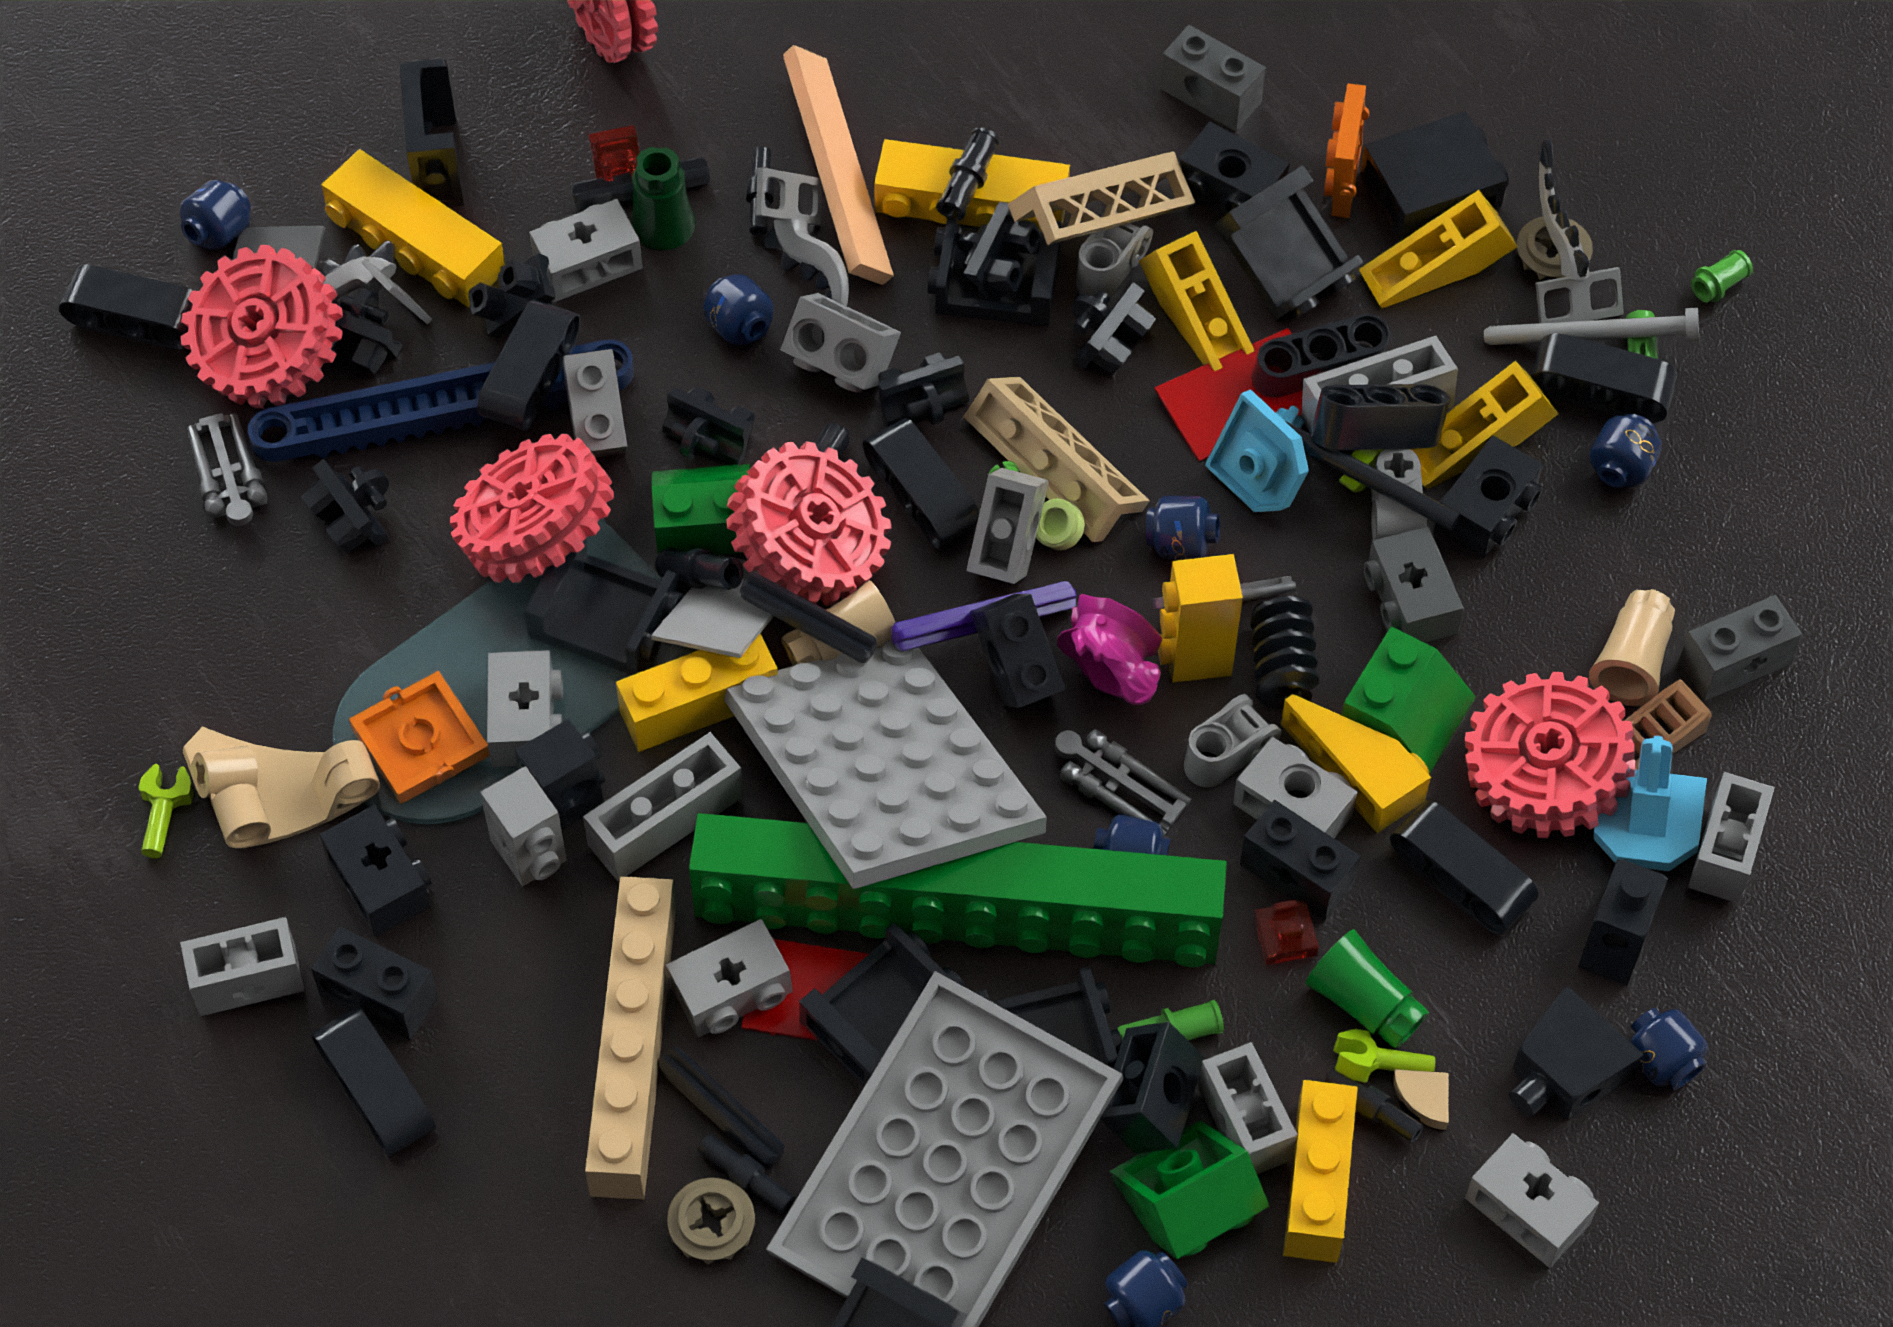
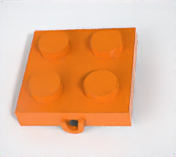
(1345, 150)
(419, 736)

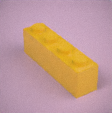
(915, 176)
(424, 231)

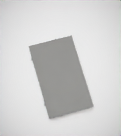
(714, 621)

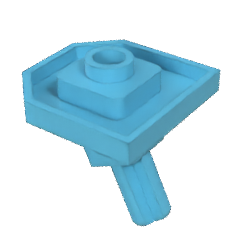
(1260, 454)
(1659, 818)

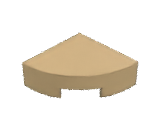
(1424, 1095)

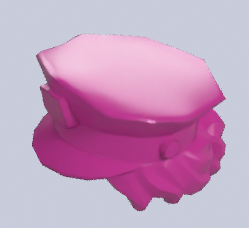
(1111, 648)

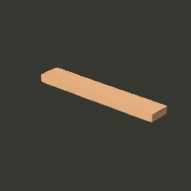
(838, 166)

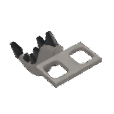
(792, 234)
(1573, 259)
(369, 273)

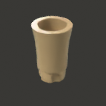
(861, 608)
(1635, 649)

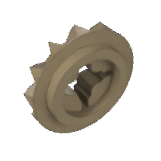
(1533, 247)
(720, 1198)

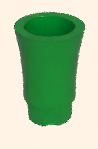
(1367, 990)

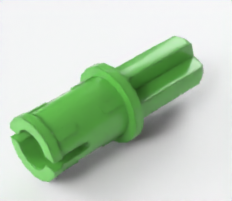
(1190, 1022)

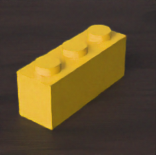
(1200, 618)
(686, 693)
(1320, 1171)

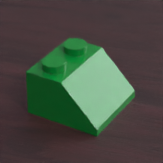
(693, 508)
(1410, 696)
(1192, 1190)

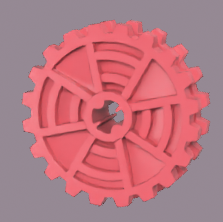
(617, 26)
(261, 326)
(531, 508)
(809, 522)
(1550, 754)

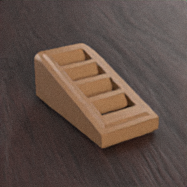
(1680, 712)

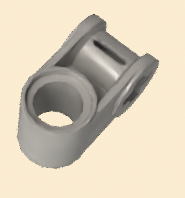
(1109, 257)
(1387, 515)
(1231, 734)

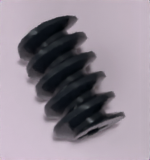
(1283, 650)

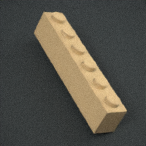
(631, 1039)

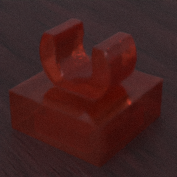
(614, 151)
(1285, 932)

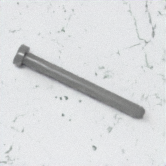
(1598, 329)

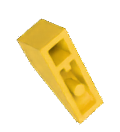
(1440, 252)
(1195, 299)
(1504, 407)
(1375, 765)

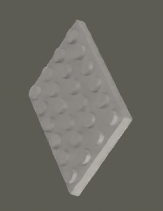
(884, 763)
(948, 1153)

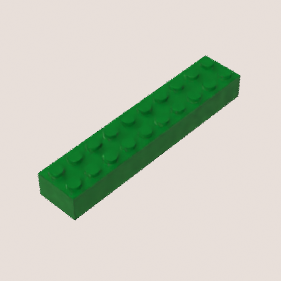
(1000, 896)

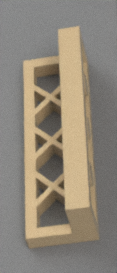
(1107, 187)
(1049, 448)

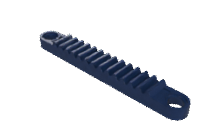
(396, 410)

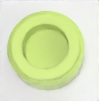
(1060, 524)

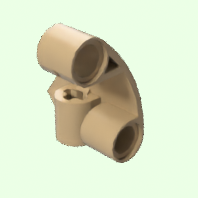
(275, 792)

